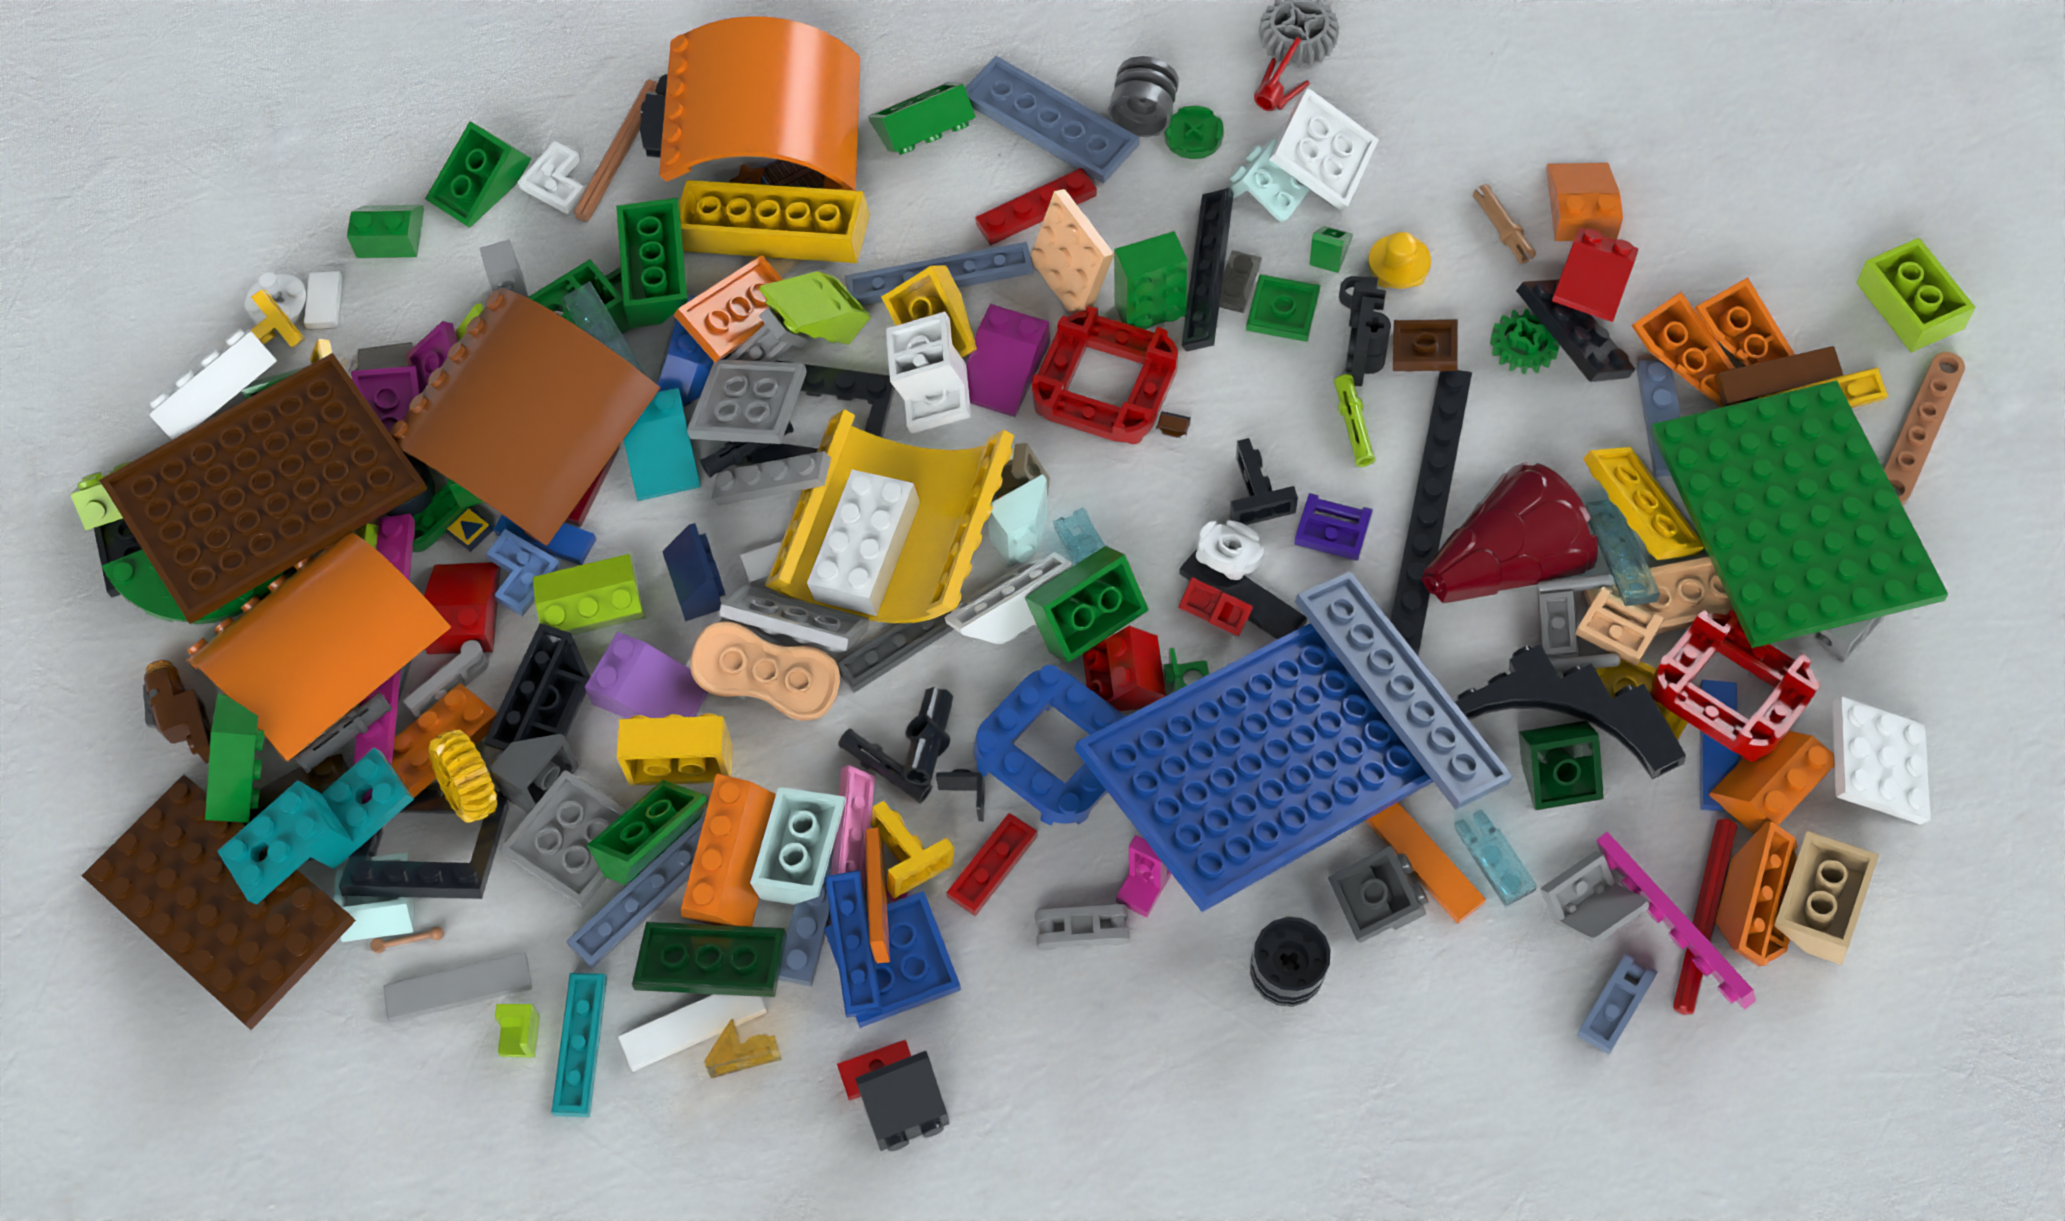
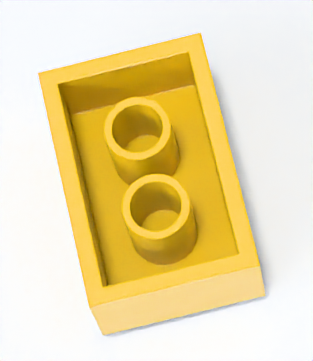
(674, 749)

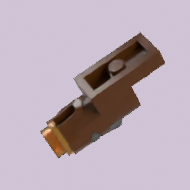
(174, 711)

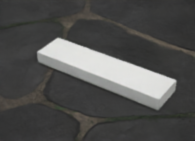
(687, 1027)

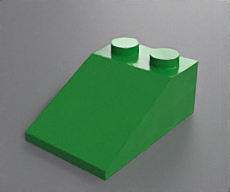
(476, 175)

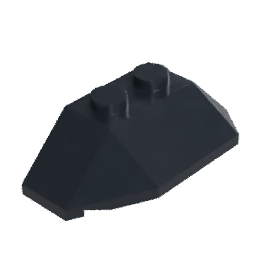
(543, 692)

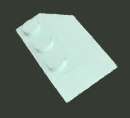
(797, 845)

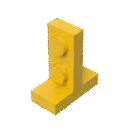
(275, 320)
(915, 862)

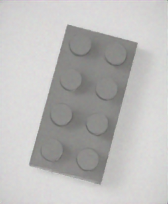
(795, 618)

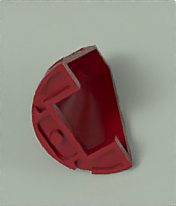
(1518, 535)

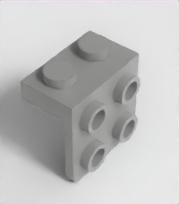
(1590, 900)

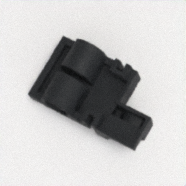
(1368, 328)

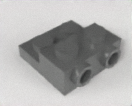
(1379, 893)

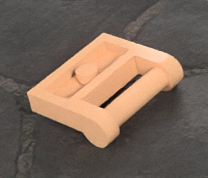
(1615, 632)

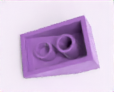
(643, 681)

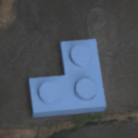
(523, 563)

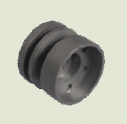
(1144, 96)

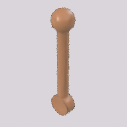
(379, 945)

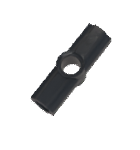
(927, 736)

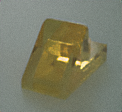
(731, 1056)

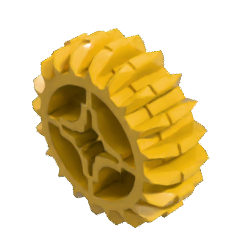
(462, 776)

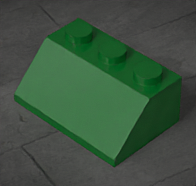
(923, 117)
(233, 762)
(646, 830)

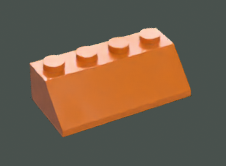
(727, 854)

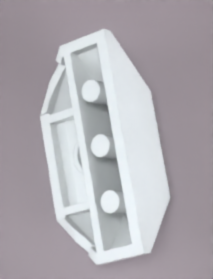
(999, 609)

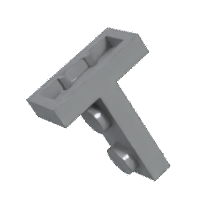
(770, 340)

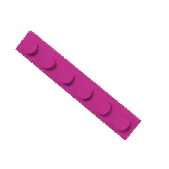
(1682, 931)

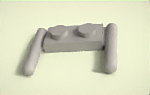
(1560, 622)

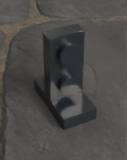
(1262, 501)

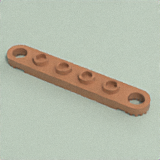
(1923, 423)

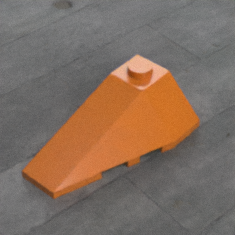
(1744, 325)
(1685, 345)

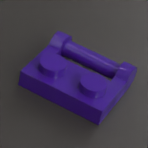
(1331, 534)

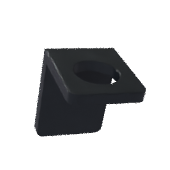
(964, 781)

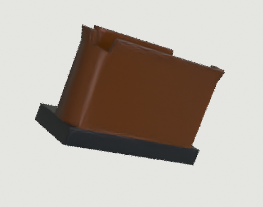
(1173, 424)

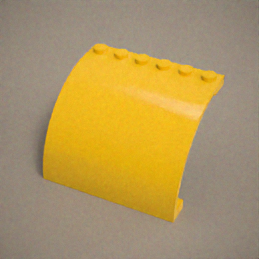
(945, 532)

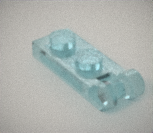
(1082, 544)

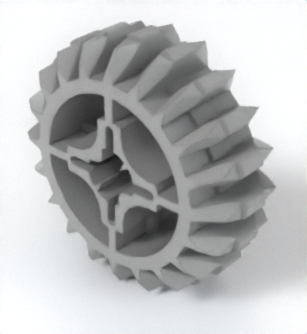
(1302, 19)

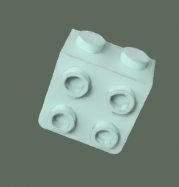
(1268, 183)

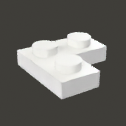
(548, 178)

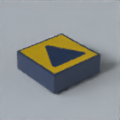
(469, 529)

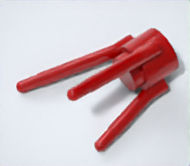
(1270, 92)

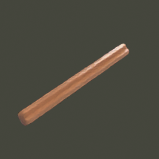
(613, 157)

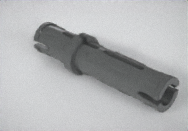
(343, 732)

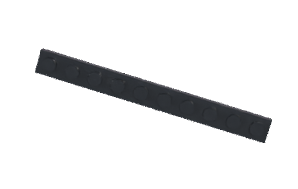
(1430, 504)

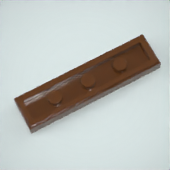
(1777, 375)

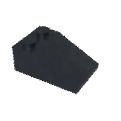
(903, 1102)

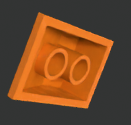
(1583, 198)

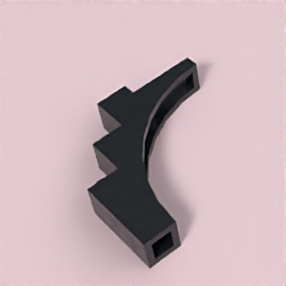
(1628, 717)

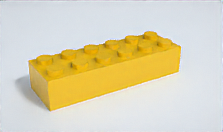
(773, 221)

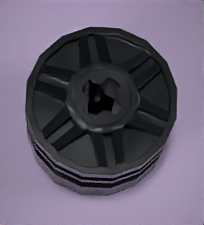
(1285, 942)

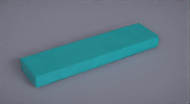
(579, 1045)

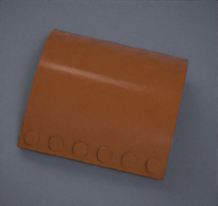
(525, 412)

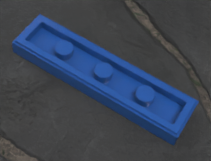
(1716, 759)
(852, 944)

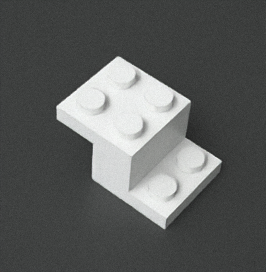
(928, 372)

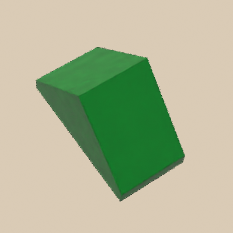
(1329, 248)

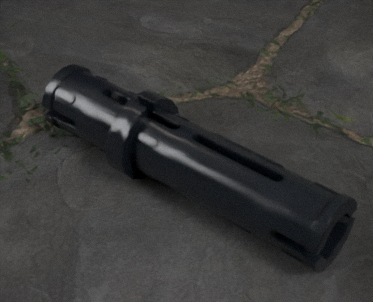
(732, 454)
(854, 743)

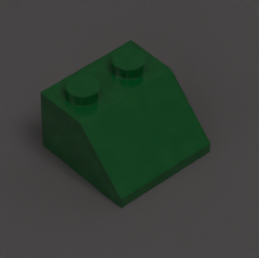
(1562, 764)

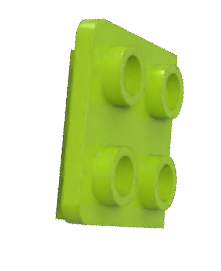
(94, 502)

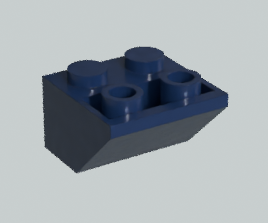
(694, 573)

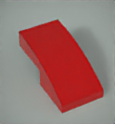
(1215, 606)

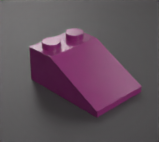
(1005, 359)

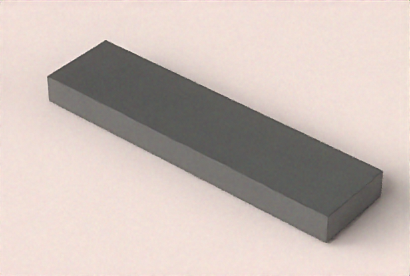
(890, 650)

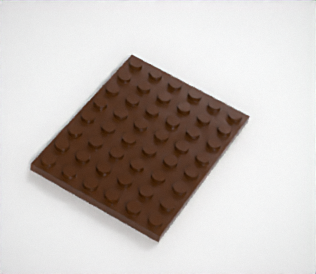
(262, 487)

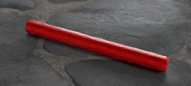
(1706, 911)

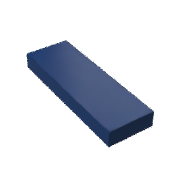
(568, 543)

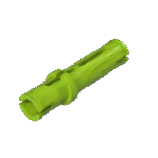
(1351, 409)

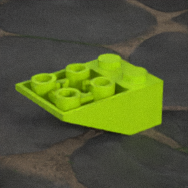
(817, 306)

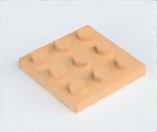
(1071, 254)

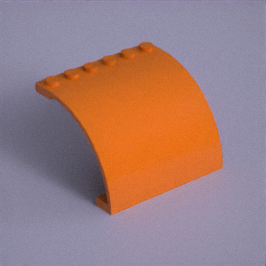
(762, 93)
(319, 642)

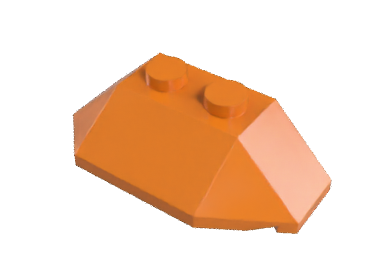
(1755, 894)

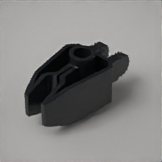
(652, 118)

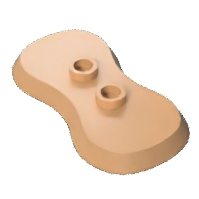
(739, 663)

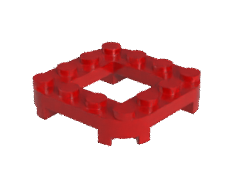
(1092, 416)
(1768, 726)

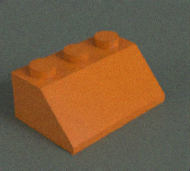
(1775, 782)

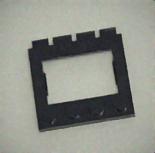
(845, 386)
(426, 879)

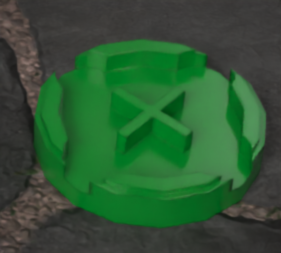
(1194, 132)

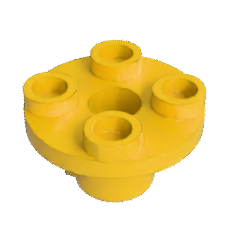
(1399, 261)

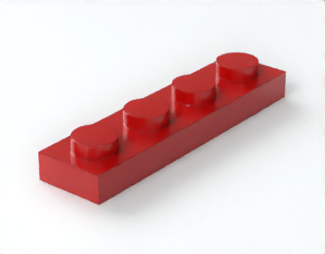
(1032, 207)

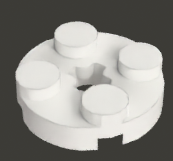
(282, 287)
(1214, 550)

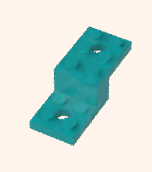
(315, 825)

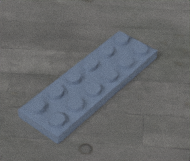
(1050, 119)

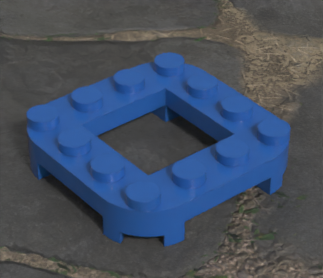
(1039, 787)

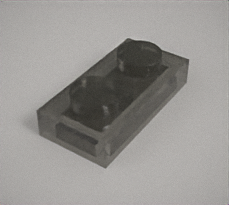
(1239, 280)

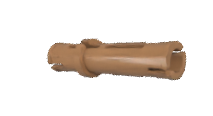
(1510, 233)

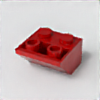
(1126, 669)

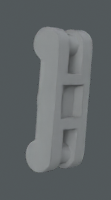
(1082, 926)

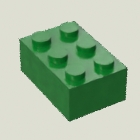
(1150, 281)
(1086, 603)

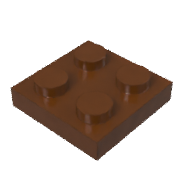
(1425, 345)

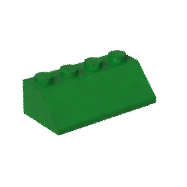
(651, 261)

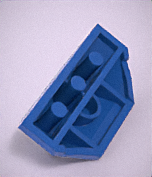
(684, 364)

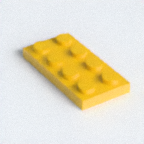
(1643, 503)

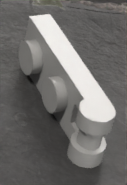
(462, 670)

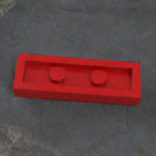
(992, 864)

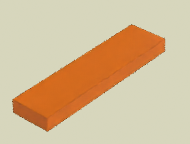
(1429, 862)
(877, 895)

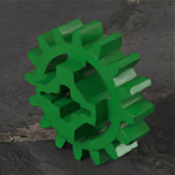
(1523, 343)

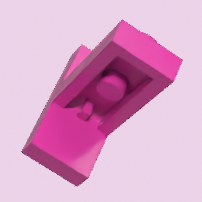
(1145, 878)

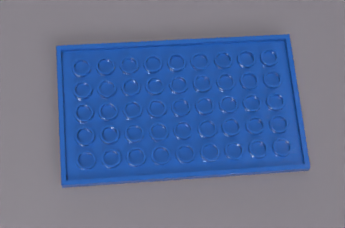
(1253, 766)

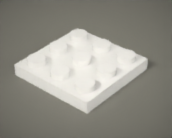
(1324, 149)
(1880, 760)

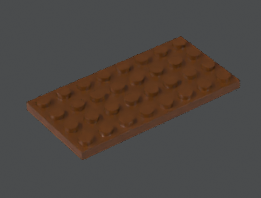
(189, 904)

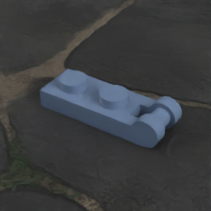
(1616, 1004)

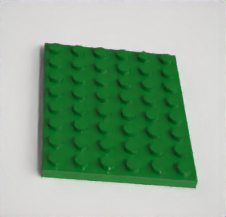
(1797, 514)

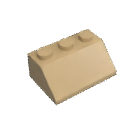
(1825, 896)

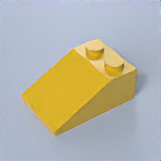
(930, 294)

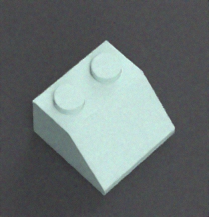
(1019, 521)
(376, 915)

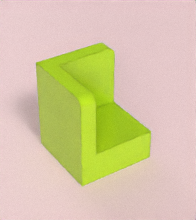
(518, 1029)

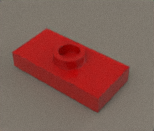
(869, 1062)

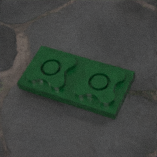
(709, 959)

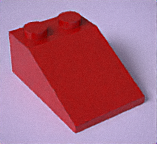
(1595, 274)
(467, 602)

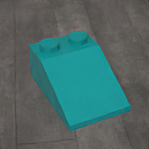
(661, 449)

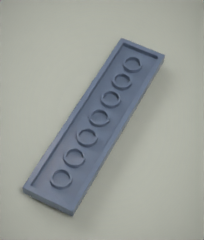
(1403, 690)

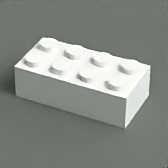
(212, 385)
(863, 542)

